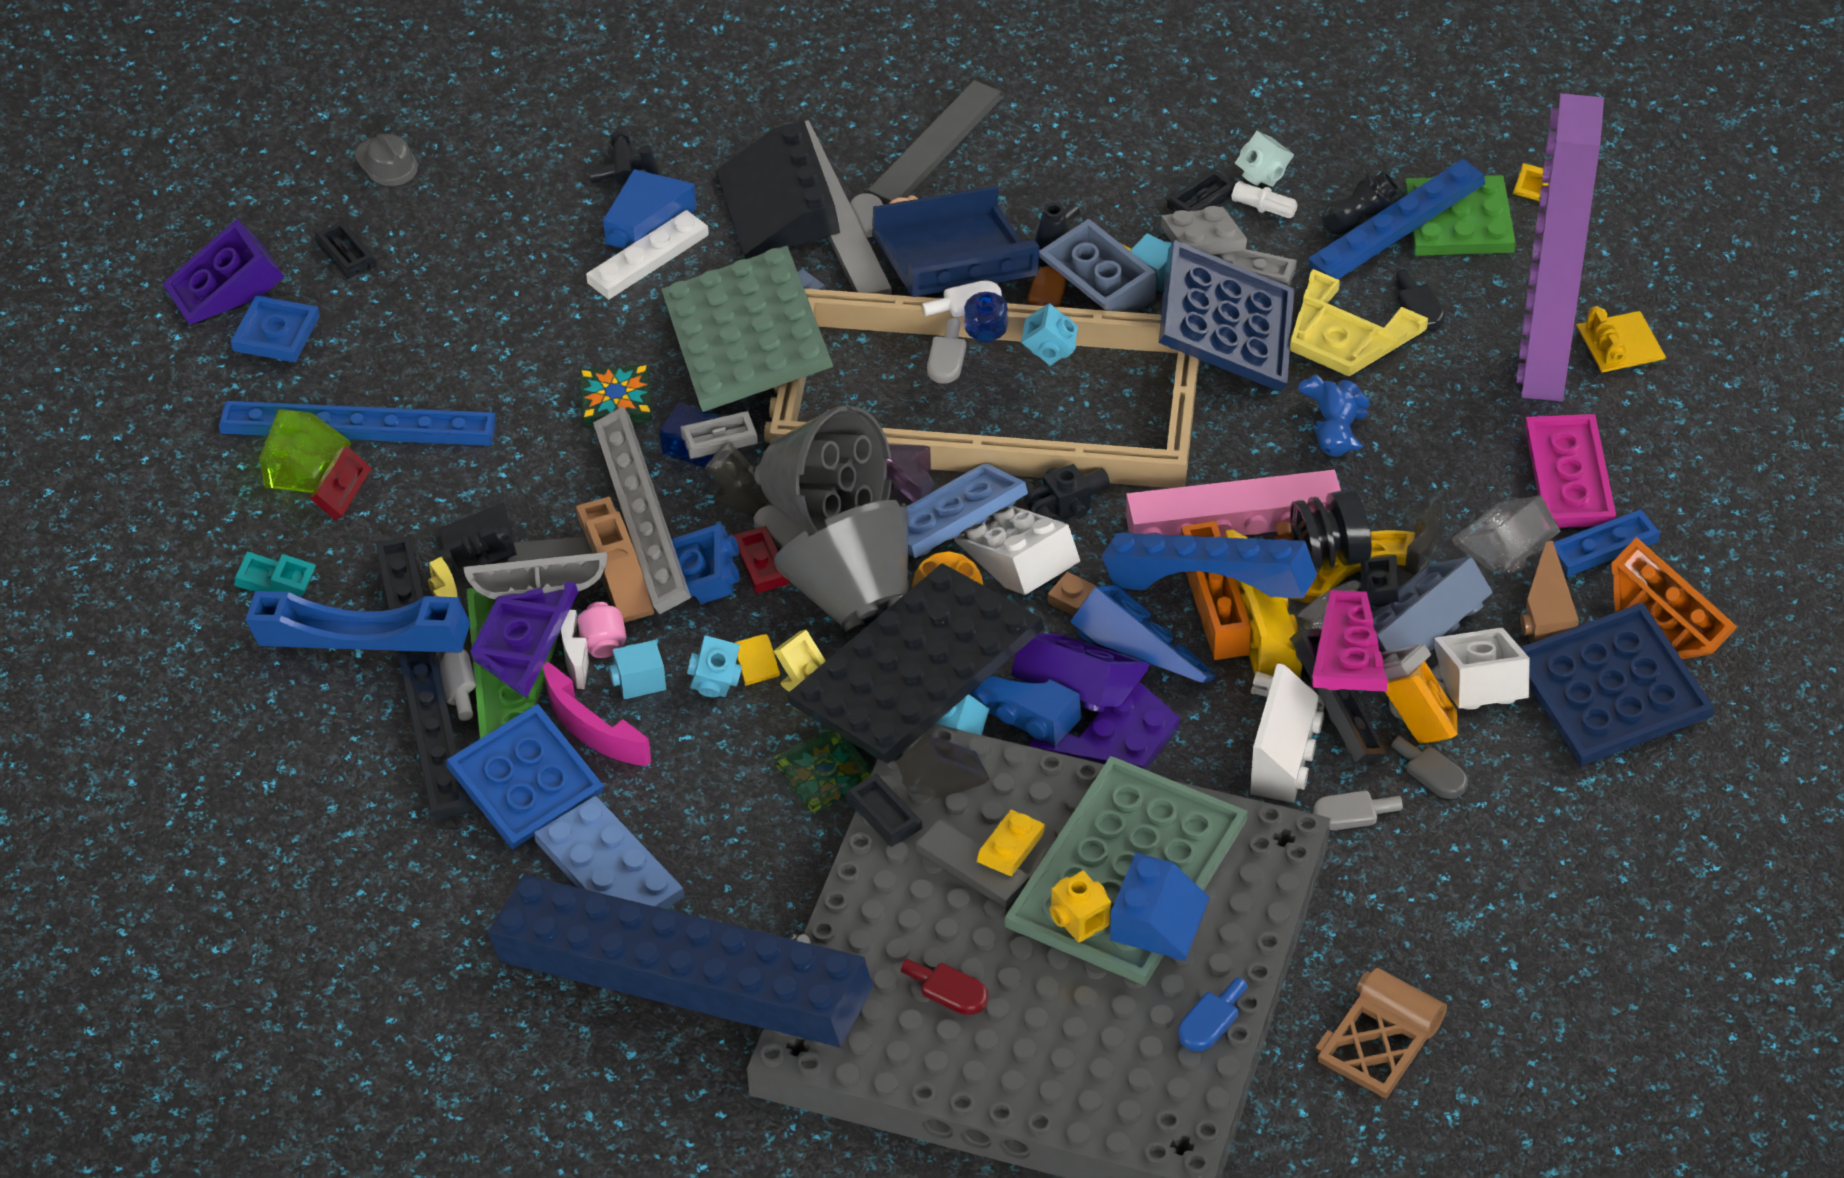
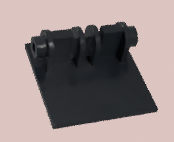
(477, 540)

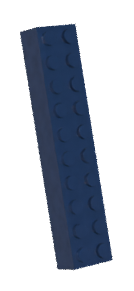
(682, 960)

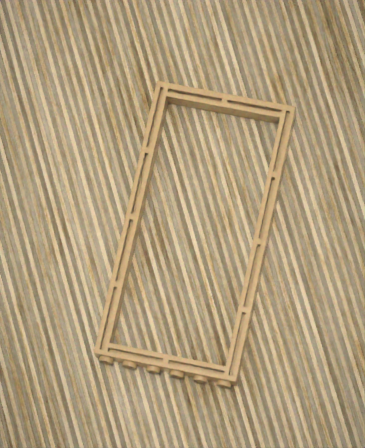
(1013, 455)

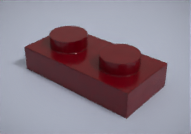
(340, 483)
(757, 557)

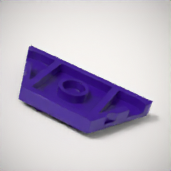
(522, 634)

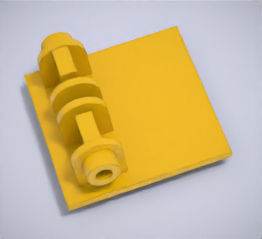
(1619, 340)

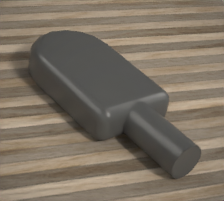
(1433, 769)

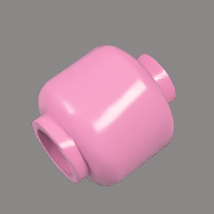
(602, 628)

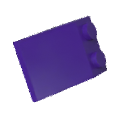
(223, 275)

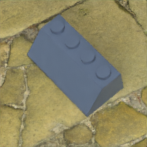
(1431, 604)

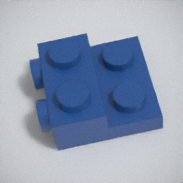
(708, 562)

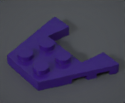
(1128, 732)

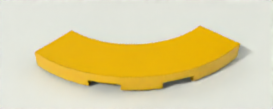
(1383, 544)

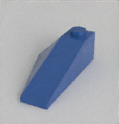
(1123, 625)

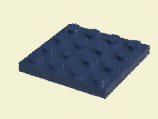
(1226, 316)
(1614, 684)

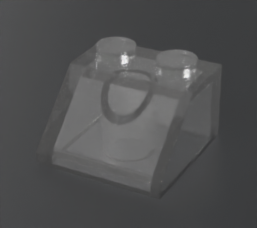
(1508, 533)

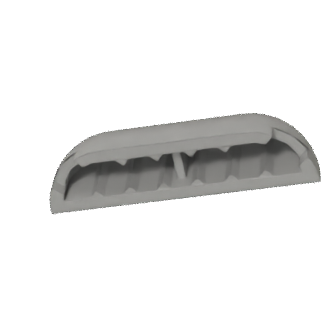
(545, 573)

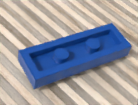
(1604, 542)

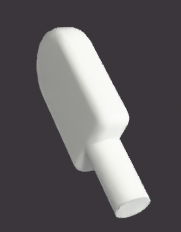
(956, 297)

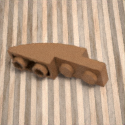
(622, 574)

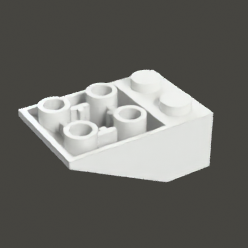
(1020, 548)

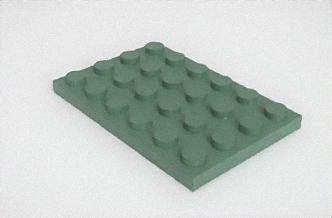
(746, 328)
(1118, 816)

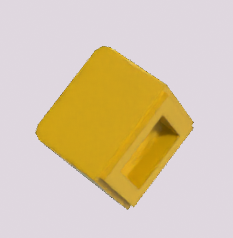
(1529, 182)
(757, 659)

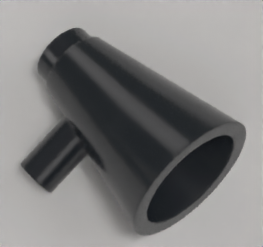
(1054, 225)

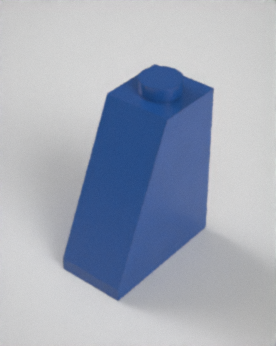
(645, 205)

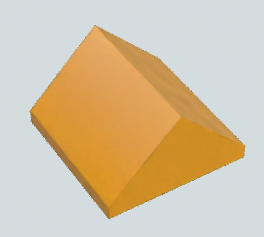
(1424, 705)

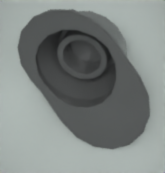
(387, 160)

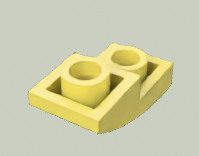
(441, 579)

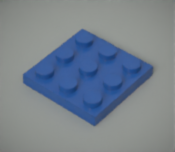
(524, 775)

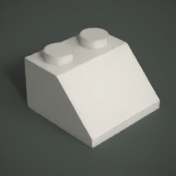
(1482, 668)

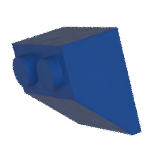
(1157, 908)

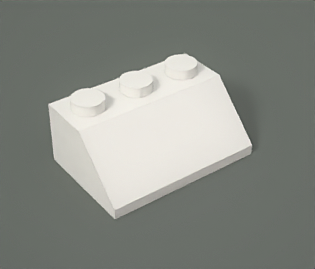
(1285, 737)

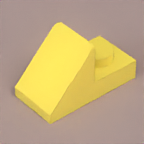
(799, 658)

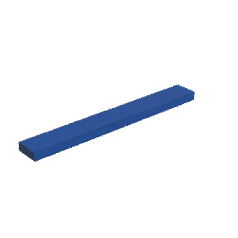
(368, 422)

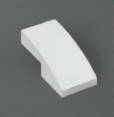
(575, 650)

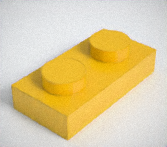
(1011, 843)

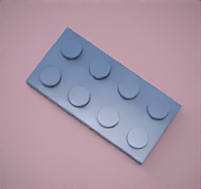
(959, 506)
(606, 856)

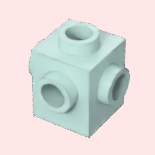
(1263, 159)

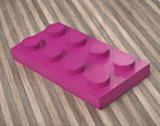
(1570, 469)

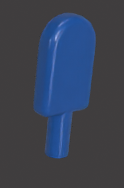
(1210, 1017)

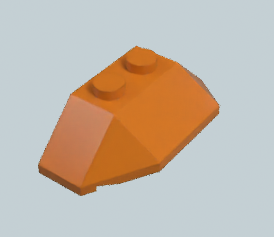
(1679, 609)

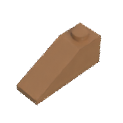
(1549, 601)

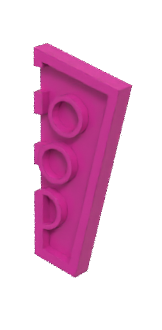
(1349, 646)

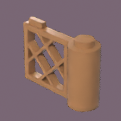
(1395, 1005)

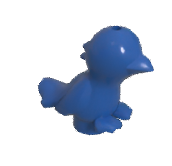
(1339, 407)

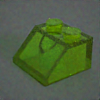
(298, 451)

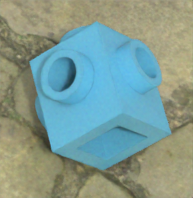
(1049, 334)
(714, 667)

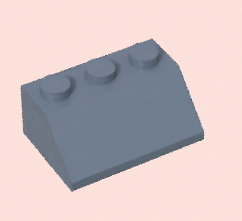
(1102, 268)

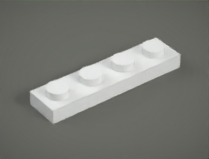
(647, 254)

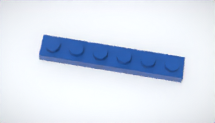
(1397, 220)

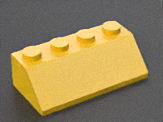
(1269, 628)

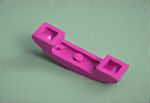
(617, 742)

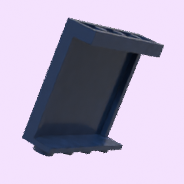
(952, 241)

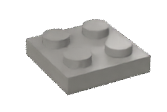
(1205, 229)

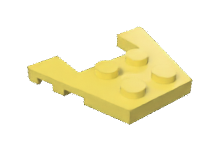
(1341, 338)

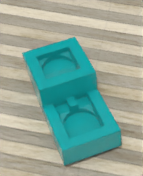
(268, 575)

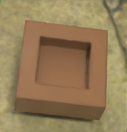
(1070, 593)

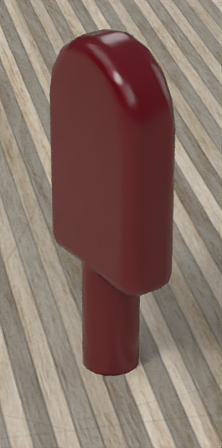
(949, 987)

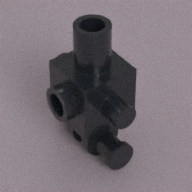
(1065, 492)

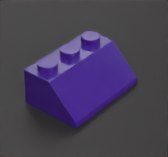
(1094, 672)

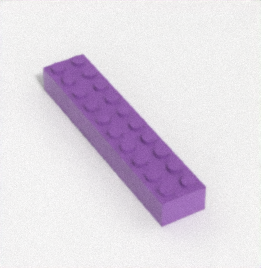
(1561, 245)

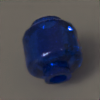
(986, 316)

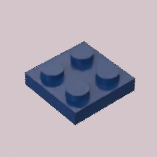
(275, 328)

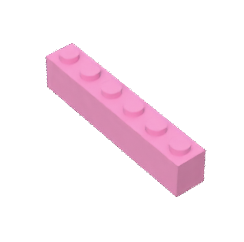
(1240, 505)

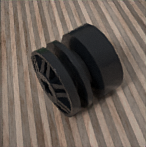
(1332, 530)

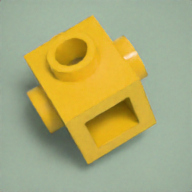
(1080, 906)

